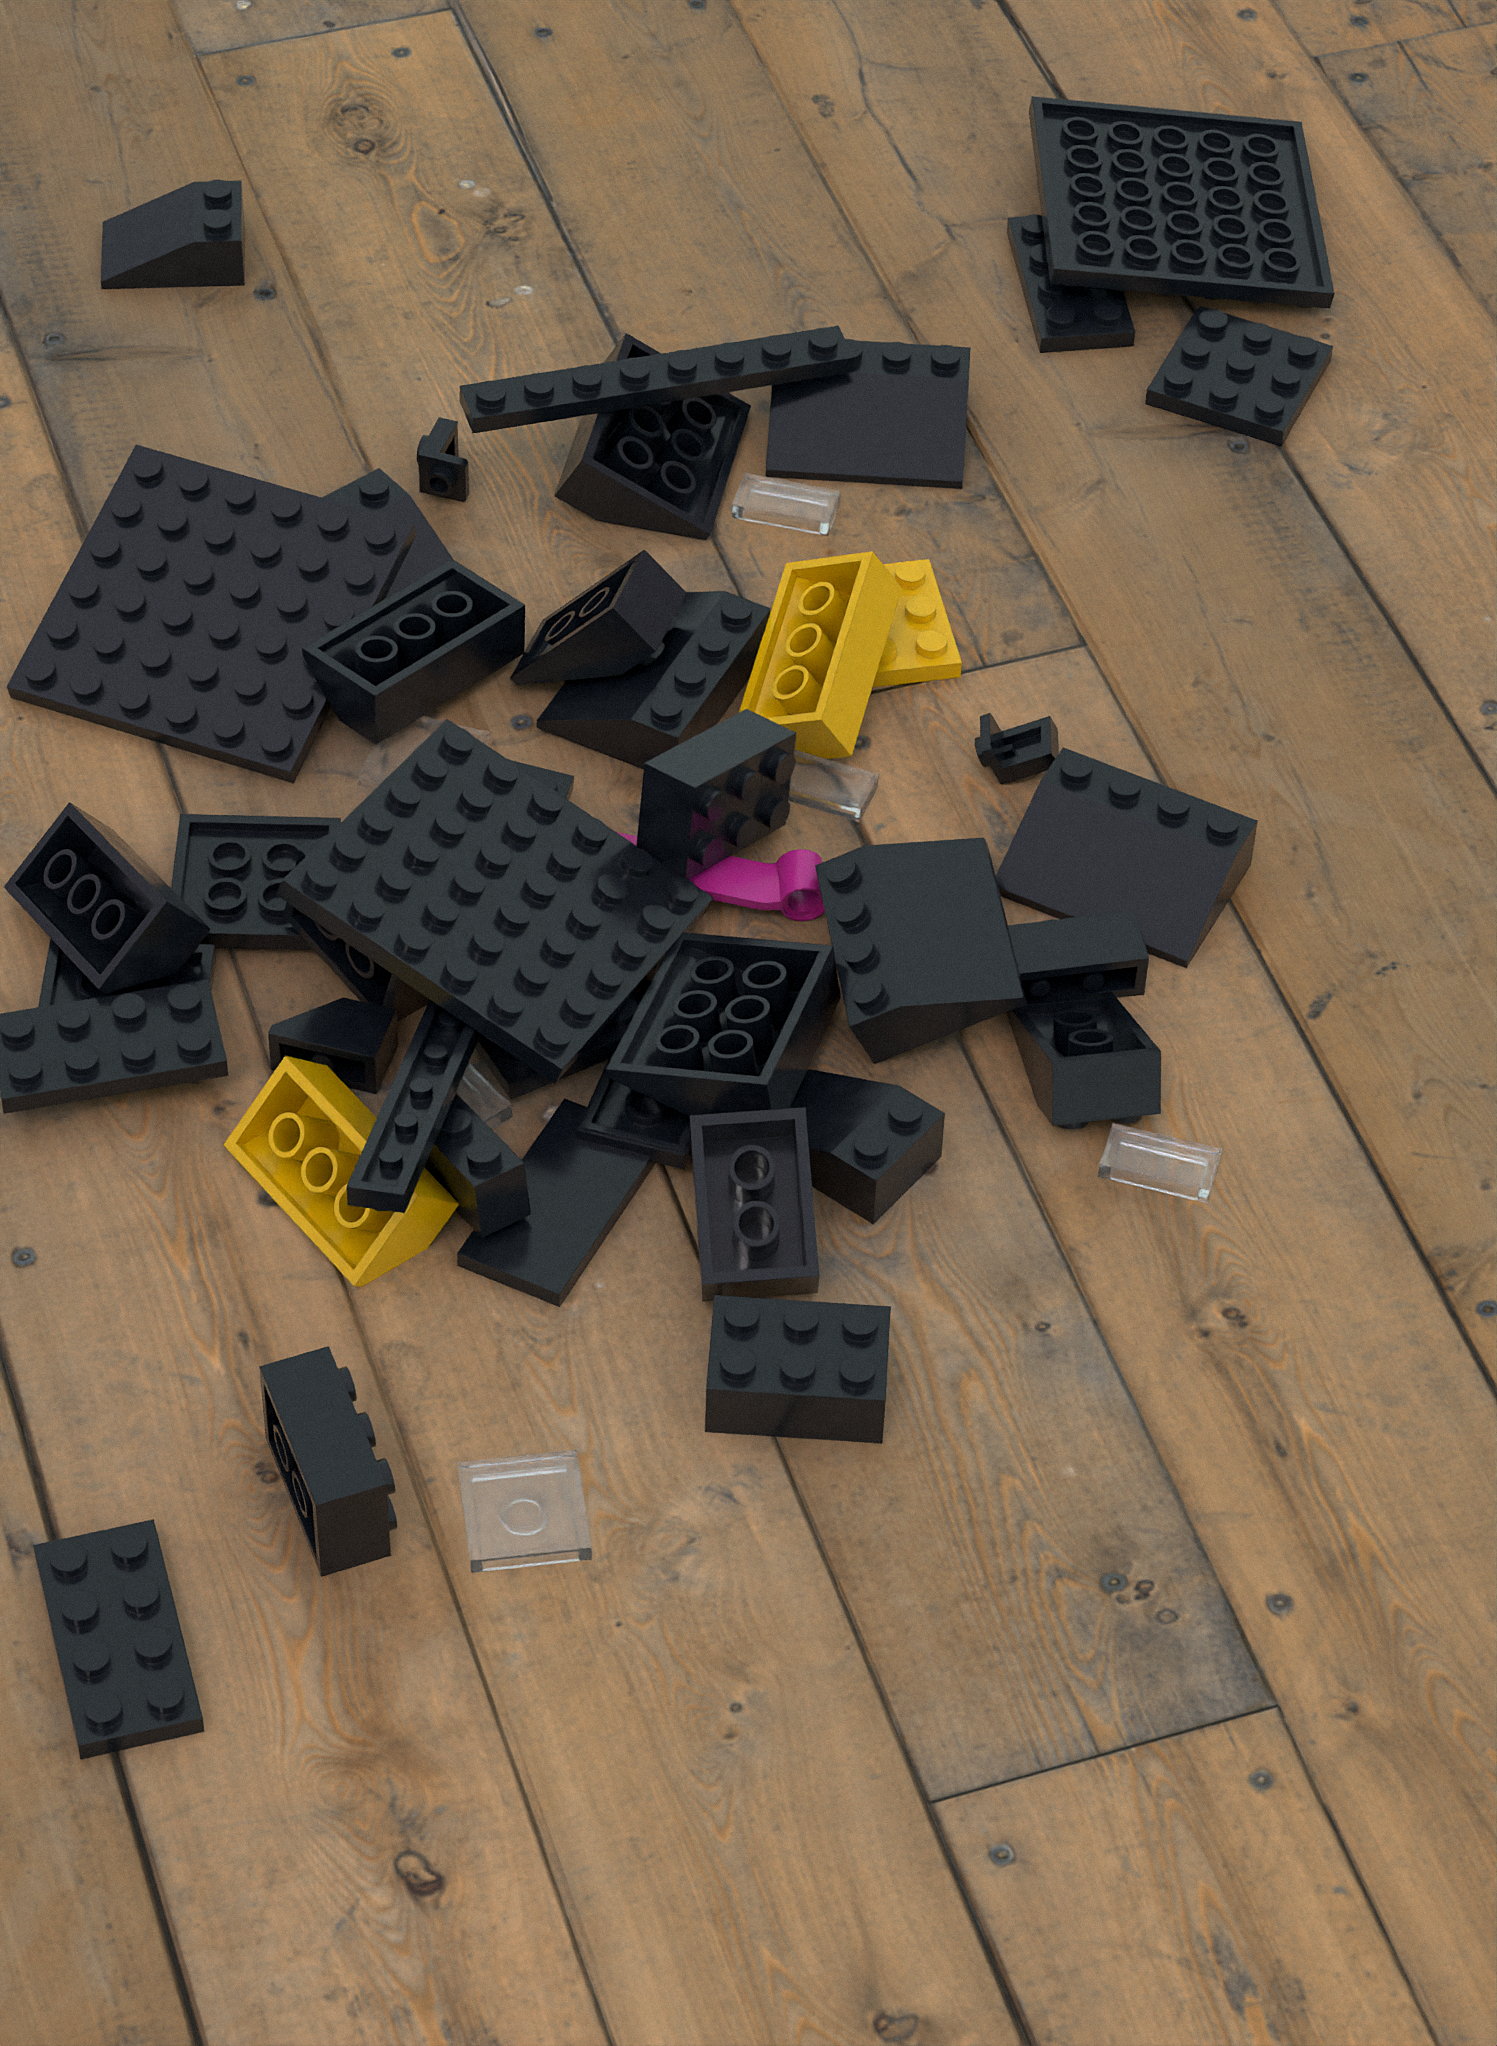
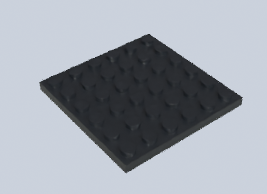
(1178, 203)
(198, 611)
(496, 899)

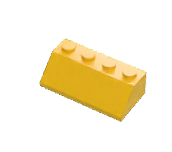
(823, 650)
(302, 1149)

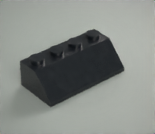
(416, 650)
(104, 904)

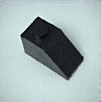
(345, 1035)

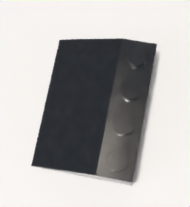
(881, 424)
(655, 462)
(676, 695)
(1127, 844)
(918, 941)
(729, 1024)

